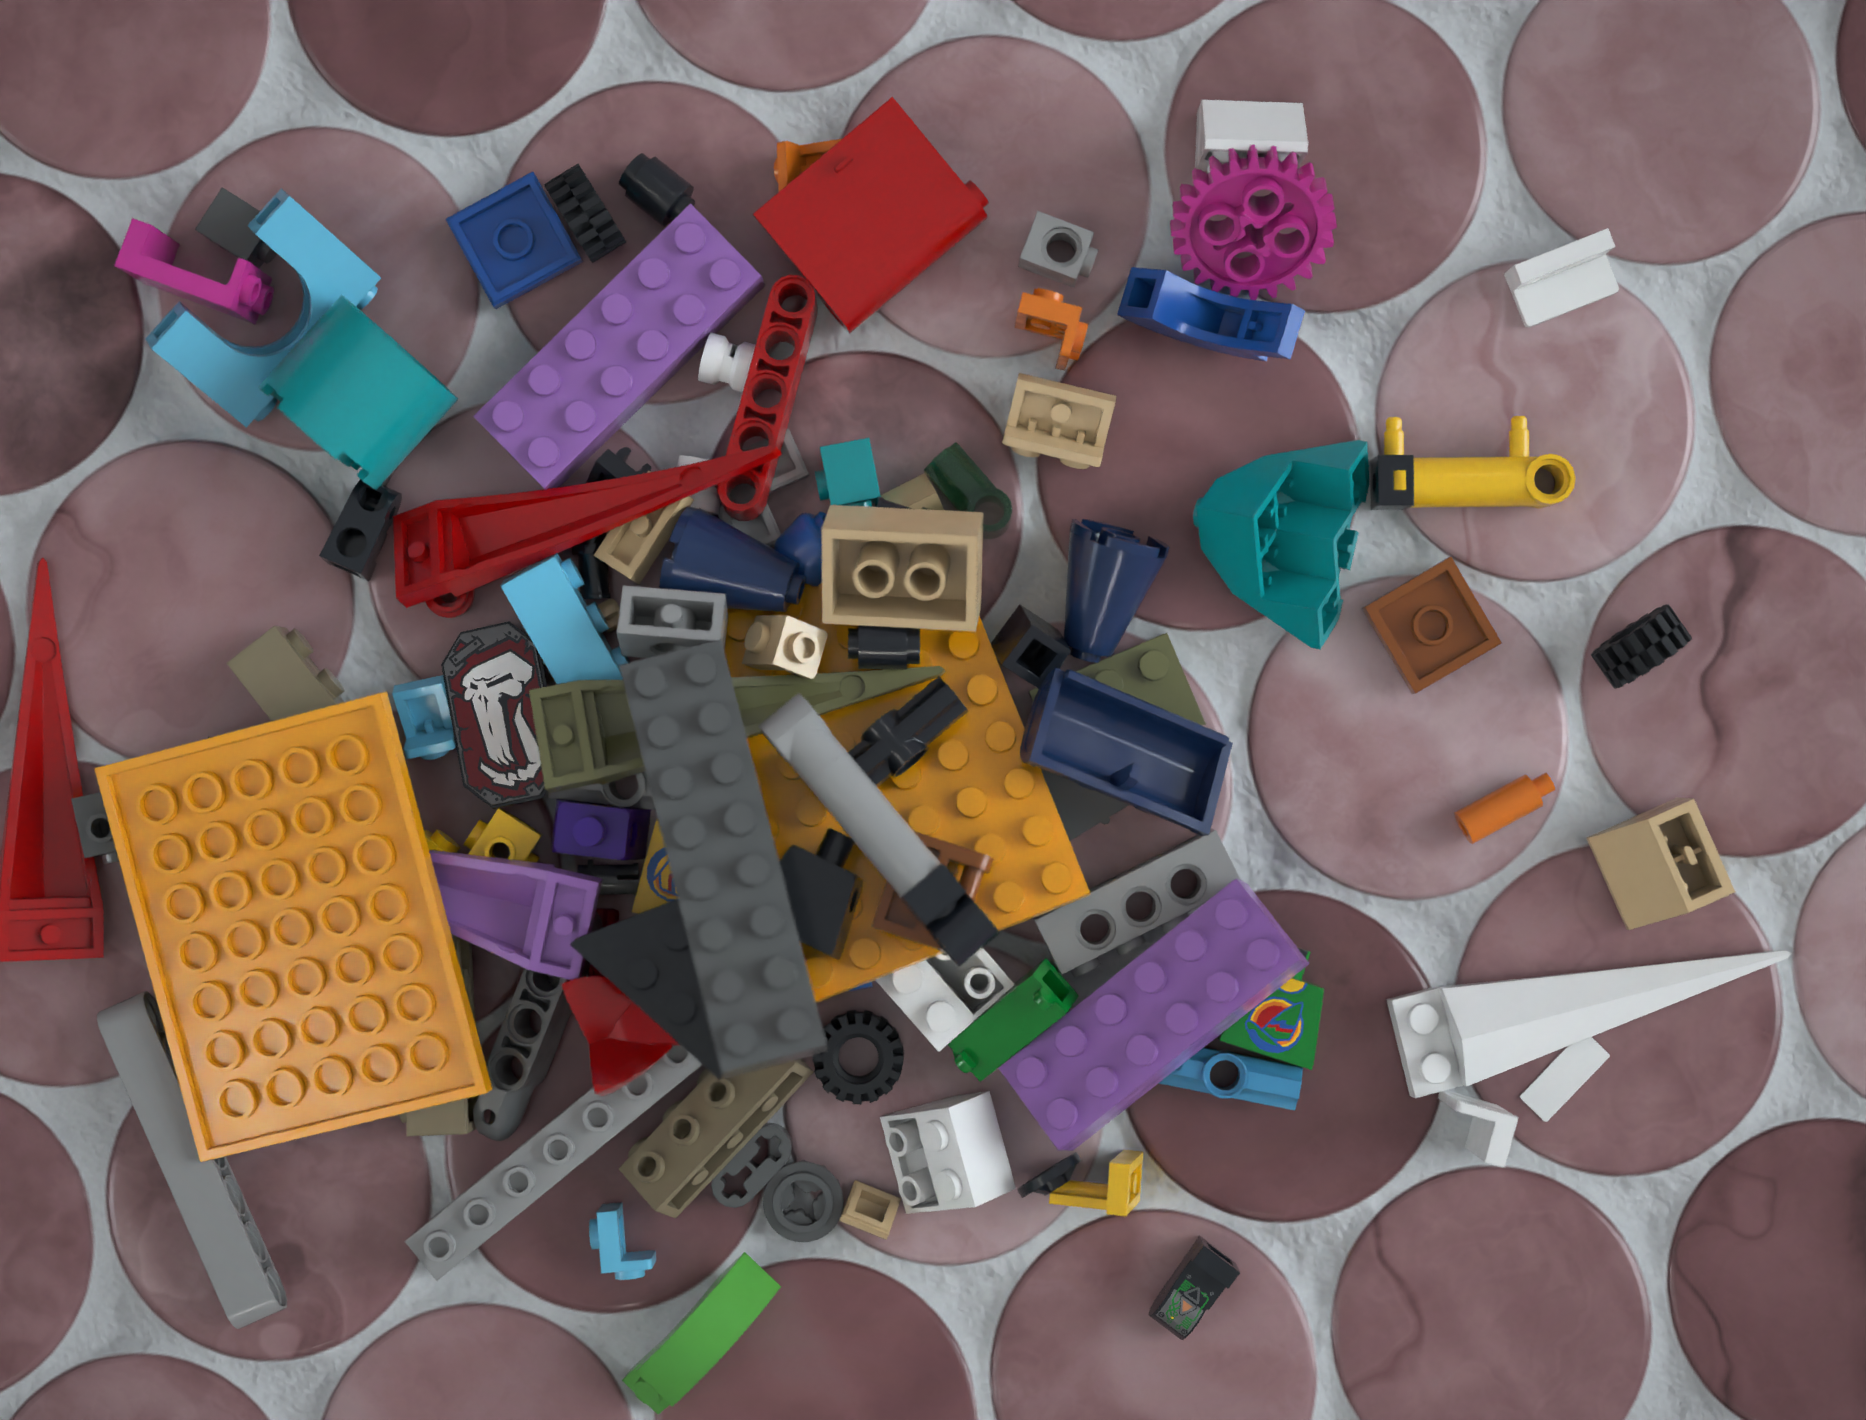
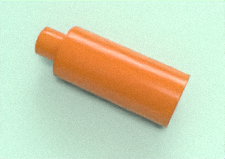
(1503, 806)

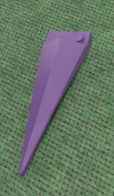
(518, 909)

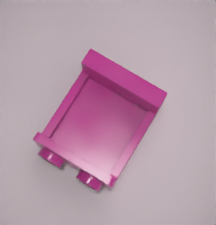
(149, 258)

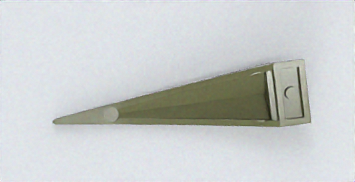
(591, 738)

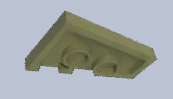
(1148, 673)

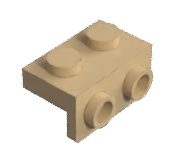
(1058, 421)

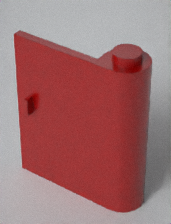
(872, 215)

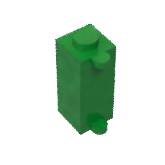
(1013, 1020)

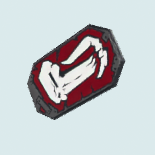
(492, 713)

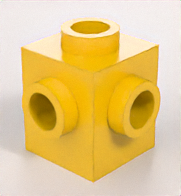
(505, 829)

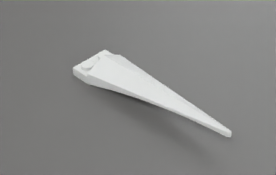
(1485, 1028)

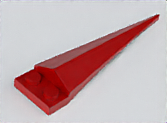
(483, 538)
(46, 885)

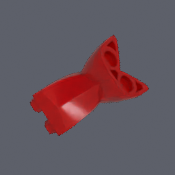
(619, 1034)

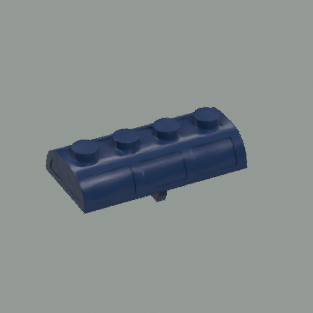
(1126, 749)

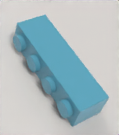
(561, 623)

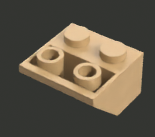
(1660, 863)

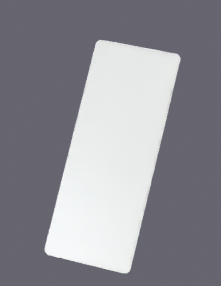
(1564, 1077)

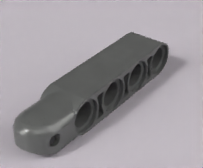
(535, 1051)

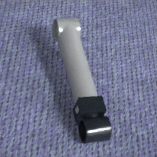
(879, 830)

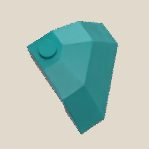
(1285, 533)

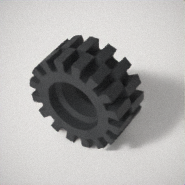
(585, 213)
(1641, 646)
(881, 1078)

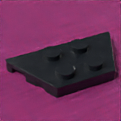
(655, 969)

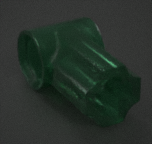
(968, 487)

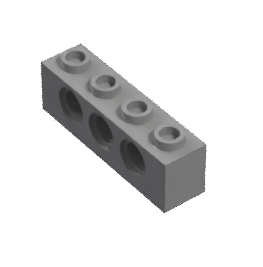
(1061, 926)

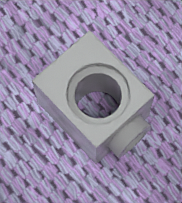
(1050, 229)

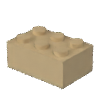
(902, 567)

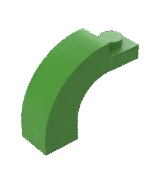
(702, 1335)

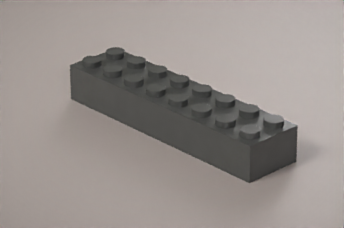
(723, 859)

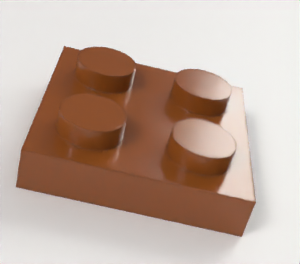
(1431, 625)

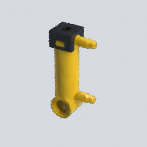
(1413, 482)

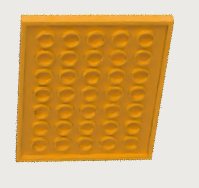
(961, 791)
(293, 928)

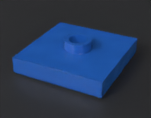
(514, 240)

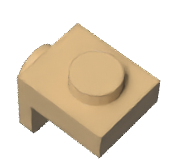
(784, 644)

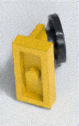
(1116, 1197)

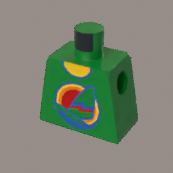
(1283, 1023)

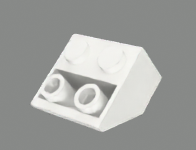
(1246, 123)
(946, 997)
(948, 1153)

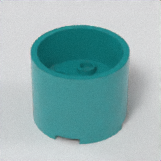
(358, 392)

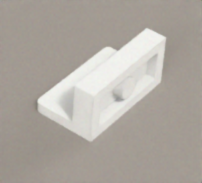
(1563, 279)
(1490, 1127)

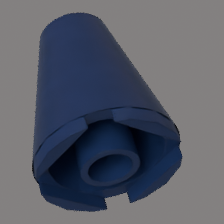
(728, 561)
(1106, 585)

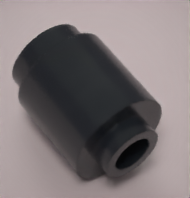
(656, 188)
(884, 647)

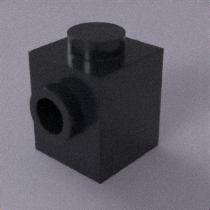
(1030, 646)

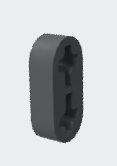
(761, 1172)

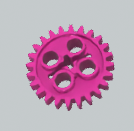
(1253, 223)

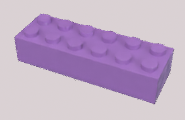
(620, 349)
(1153, 1015)

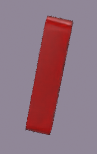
(774, 374)

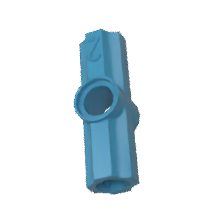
(1257, 1078)

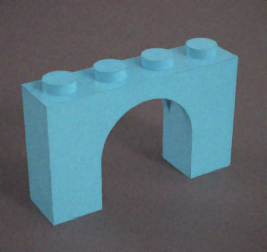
(233, 371)

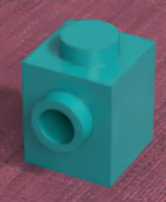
(848, 474)

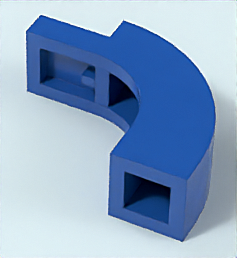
(1209, 318)

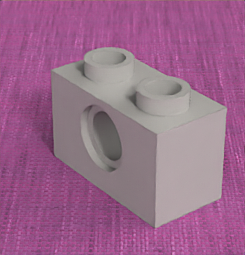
(669, 620)

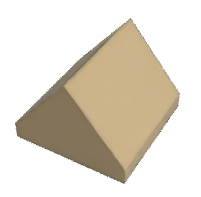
(915, 494)
(870, 1209)

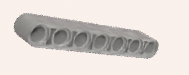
(202, 1190)

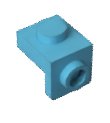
(425, 718)
(608, 1236)

